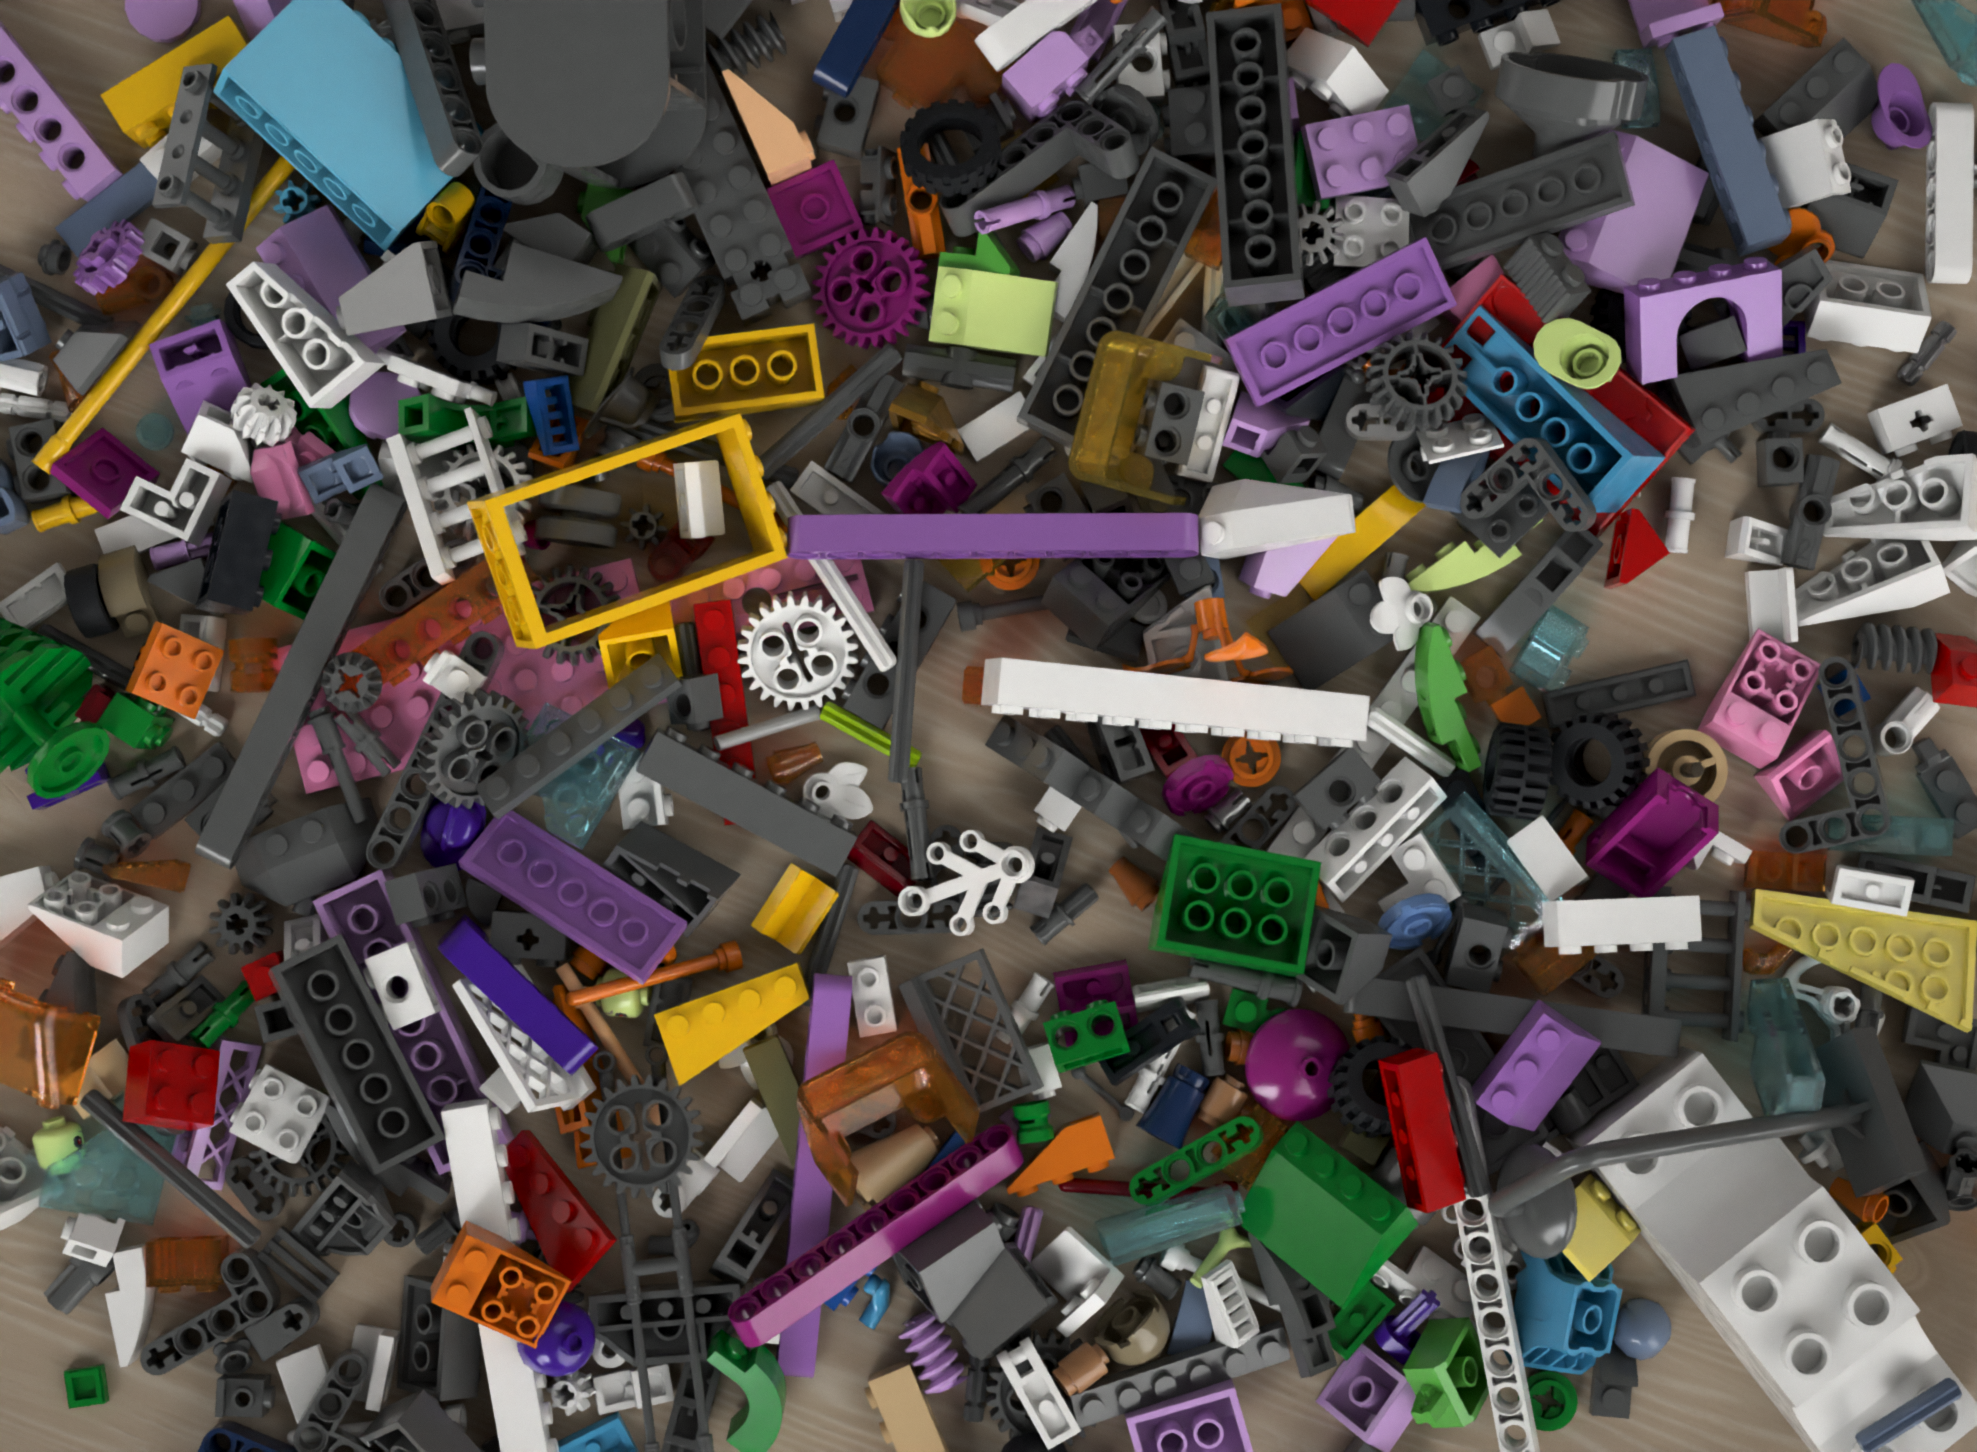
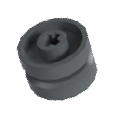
(577, 519)

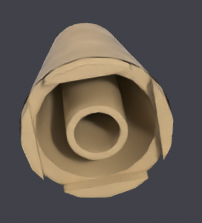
(892, 1163)

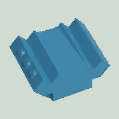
(1563, 1316)

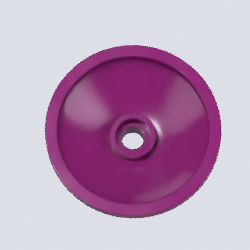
(1279, 1059)

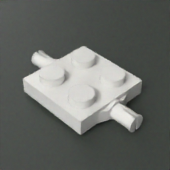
(443, 384)

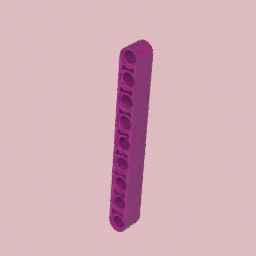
(875, 1236)

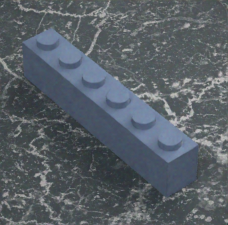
(1728, 140)

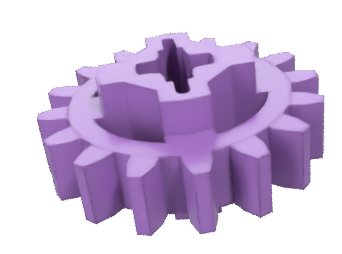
(109, 257)

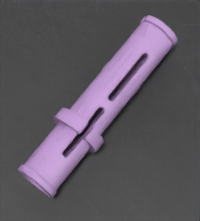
(1035, 206)

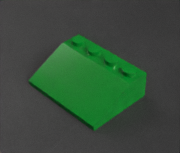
(1235, 906)
(1324, 1215)

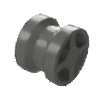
(615, 440)

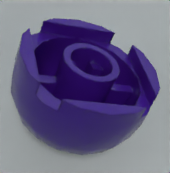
(563, 1345)

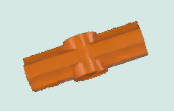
(924, 224)

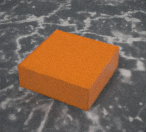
(1516, 708)

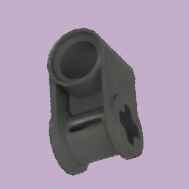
(281, 1328)

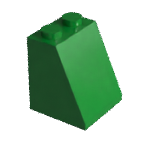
(295, 570)

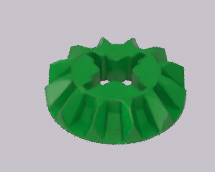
(1562, 1391)

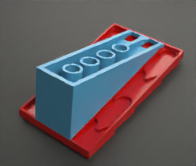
(1604, 435)

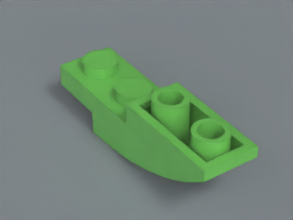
(1437, 685)

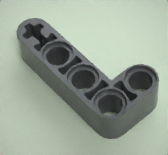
(209, 1321)

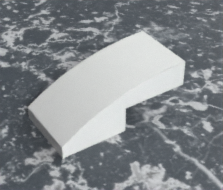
(621, 1388)

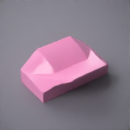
(277, 478)

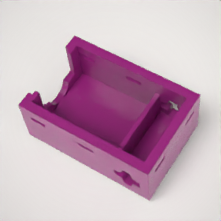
(1652, 834)

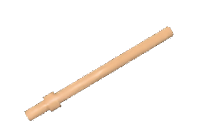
(604, 1033)

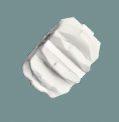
(263, 414)

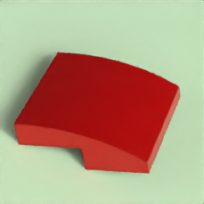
(1357, 17)

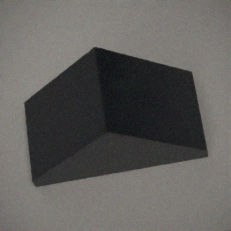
(1312, 398)

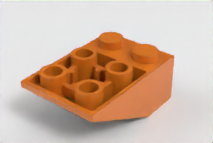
(498, 1285)

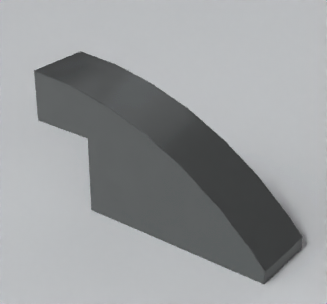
(534, 289)

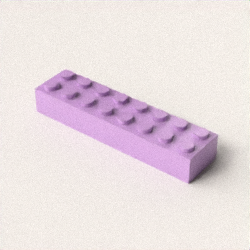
(432, 1046)

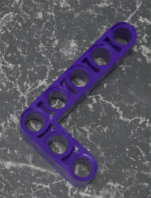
(515, 995)

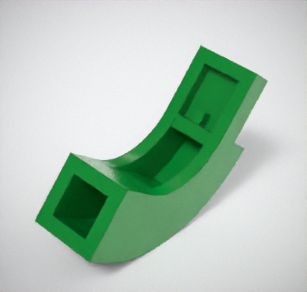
(430, 417)
(764, 1384)

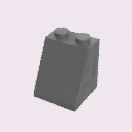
(950, 1258)

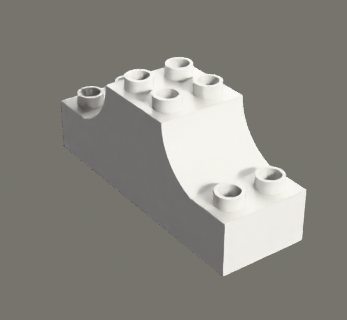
(1775, 1267)

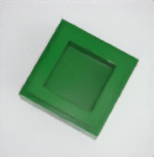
(86, 1386)

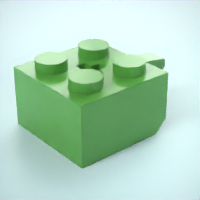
(1447, 1374)

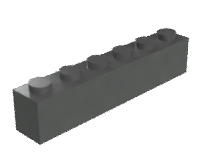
(747, 801)

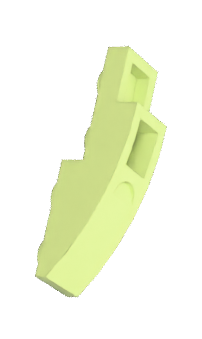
(1458, 567)

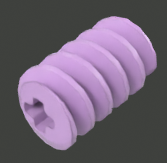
(932, 1353)

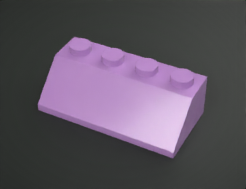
(324, 263)

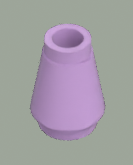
(1042, 237)

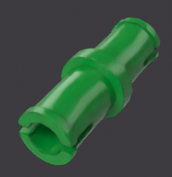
(223, 1016)

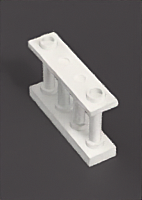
(420, 490)

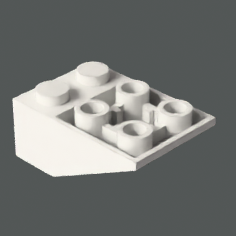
(104, 922)

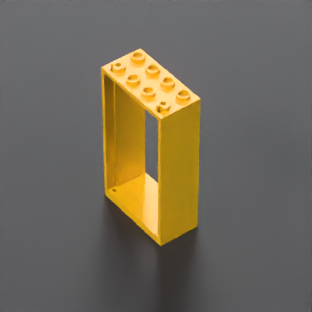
(508, 570)

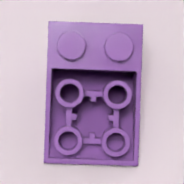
(200, 367)

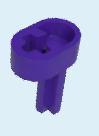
(1398, 1332)

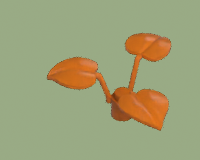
(1213, 626)

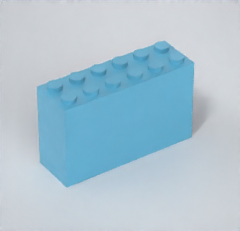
(338, 113)

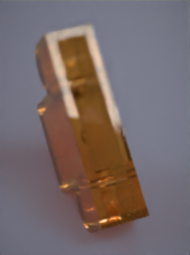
(935, 68)

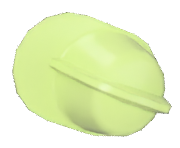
(1577, 353)

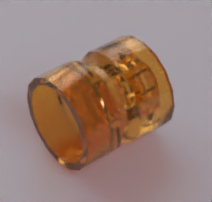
(251, 652)

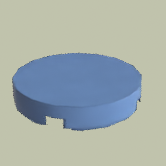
(1416, 920)

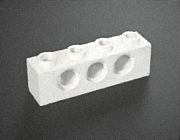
(1376, 828)

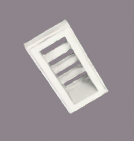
(1242, 1324)

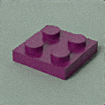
(815, 209)
(102, 471)

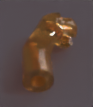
(1767, 962)

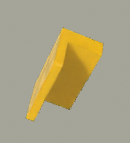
(795, 909)

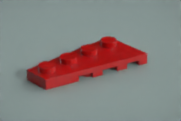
(560, 1217)

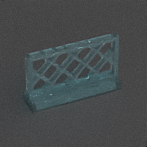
(1493, 845)

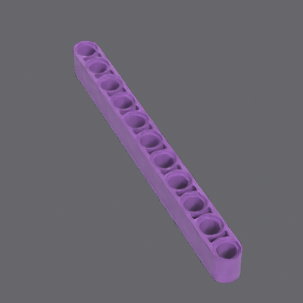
(993, 536)
(811, 1190)

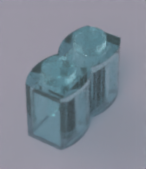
(1550, 649)

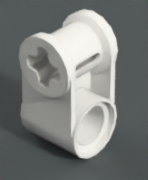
(691, 1185)

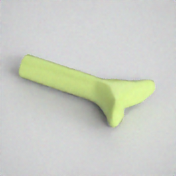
(1227, 1240)

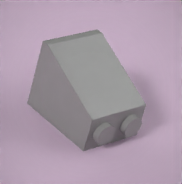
(398, 293)

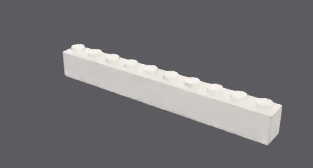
(485, 1201)

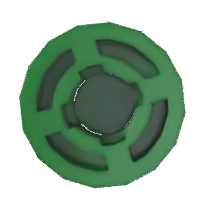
(1033, 1121)

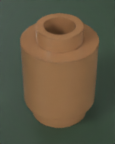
(1222, 1101)
(1081, 1368)

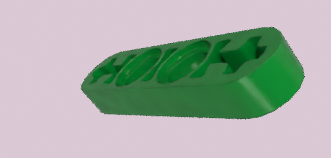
(1194, 1157)

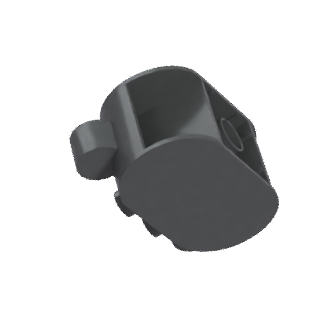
(588, 92)

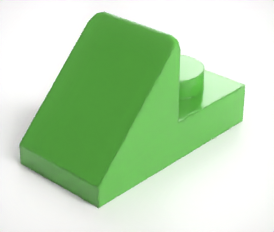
(989, 257)

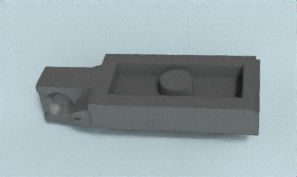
(1946, 786)

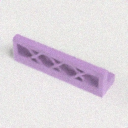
(191, 1145)

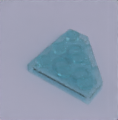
(584, 791)
(106, 1180)

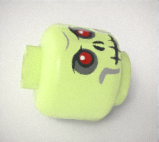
(625, 1004)
(56, 1140)

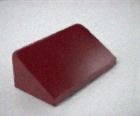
(882, 858)

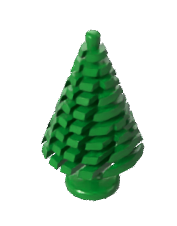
(38, 706)

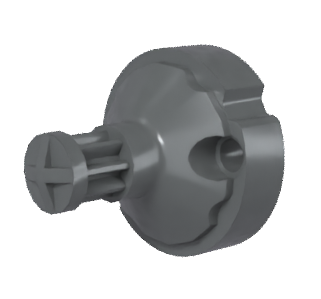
(1569, 96)

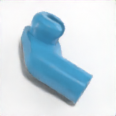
(879, 1303)

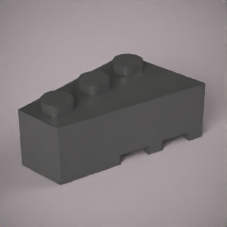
(671, 873)

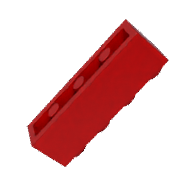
(1422, 1130)

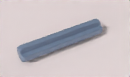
(1908, 1415)

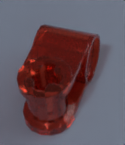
(681, 550)

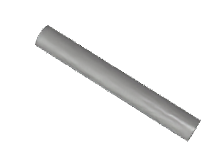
(766, 728)

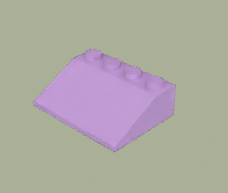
(1644, 237)

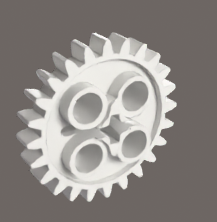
(766, 662)

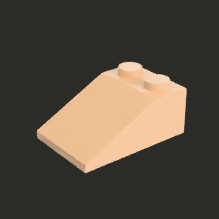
(773, 135)

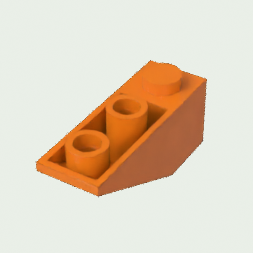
(1075, 1147)

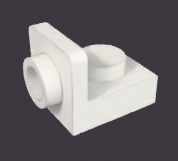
(453, 675)

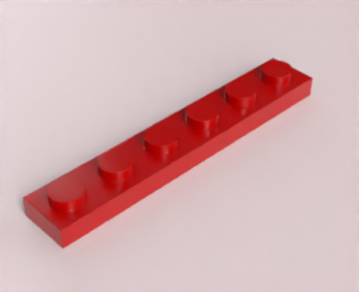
(719, 655)

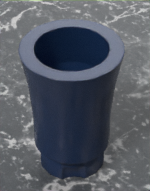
(1175, 1106)

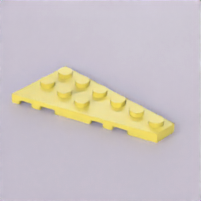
(1911, 958)

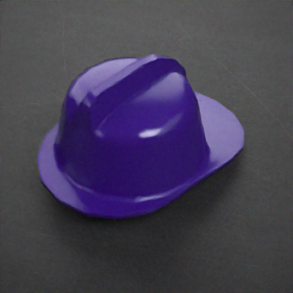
(450, 832)

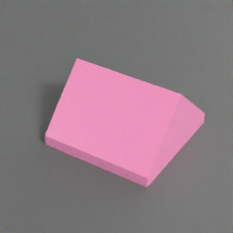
(1802, 773)

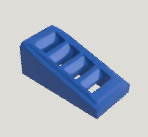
(538, 408)

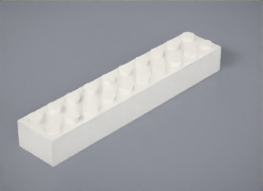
(1170, 699)

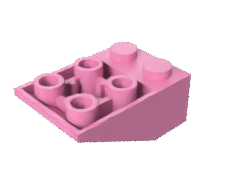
(1760, 700)

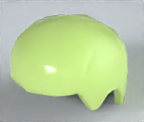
(928, 17)

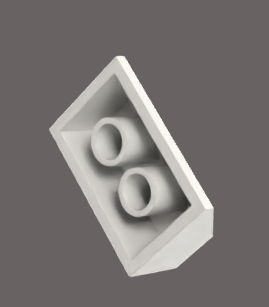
(1870, 308)

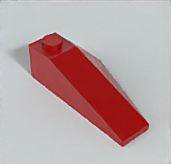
(1955, 671)

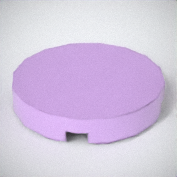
(163, 19)
(375, 404)

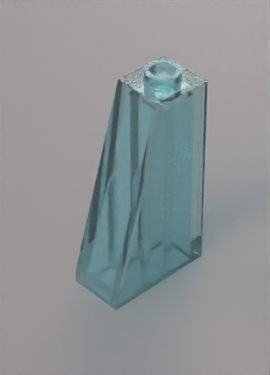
(1169, 1223)

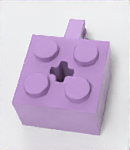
(1050, 72)

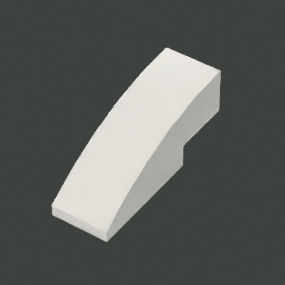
(1074, 261)
(130, 1303)

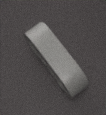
(1374, 432)

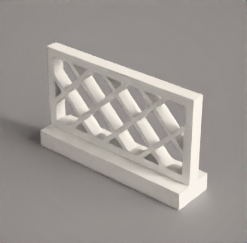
(555, 1084)

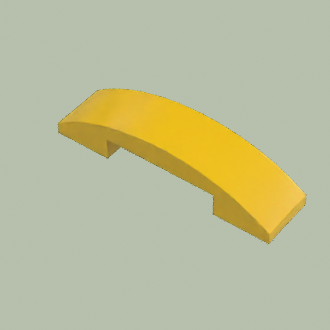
(1373, 528)

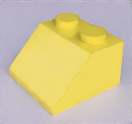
(1600, 1229)

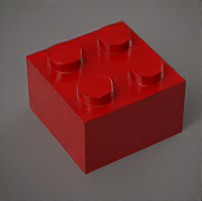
(171, 1085)

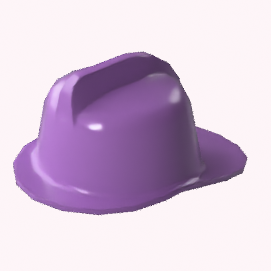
(1900, 112)

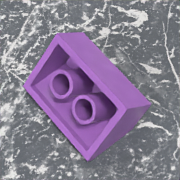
(1534, 1067)

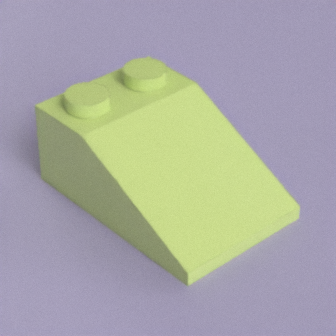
(992, 311)

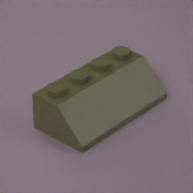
(614, 337)

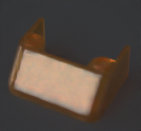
(871, 1086)

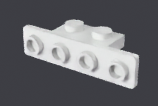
(1429, 1273)

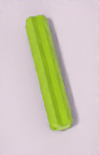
(862, 730)

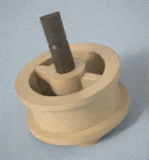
(1691, 759)

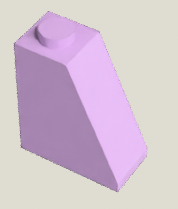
(1281, 568)

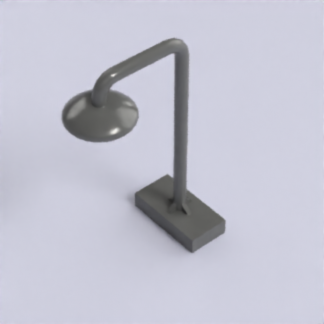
(1858, 1106)

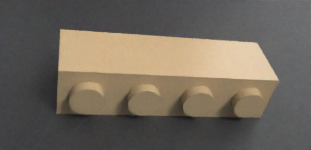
(904, 1409)

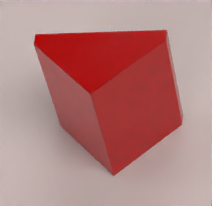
(1632, 548)

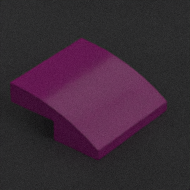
(930, 483)
(1092, 983)

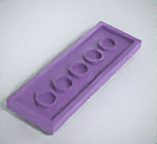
(1340, 322)
(573, 895)

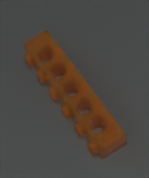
(441, 608)

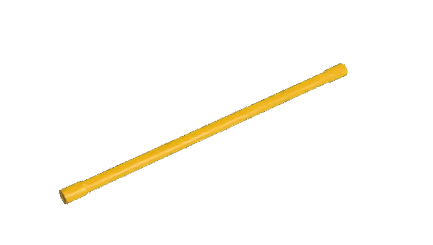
(61, 442)

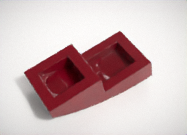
(95, 703)

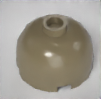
(1134, 1330)

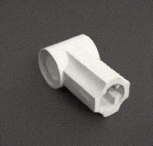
(23, 376)
(1905, 722)

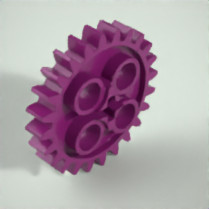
(895, 307)

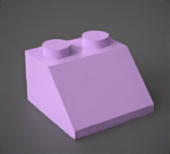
(1370, 1398)

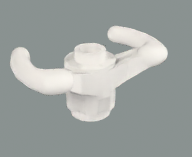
(1832, 1003)

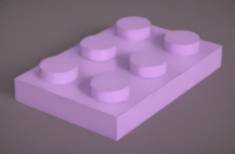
(1357, 150)

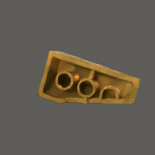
(925, 416)

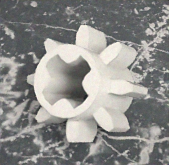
(572, 1392)

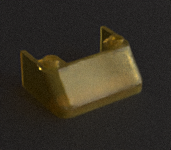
(1113, 408)

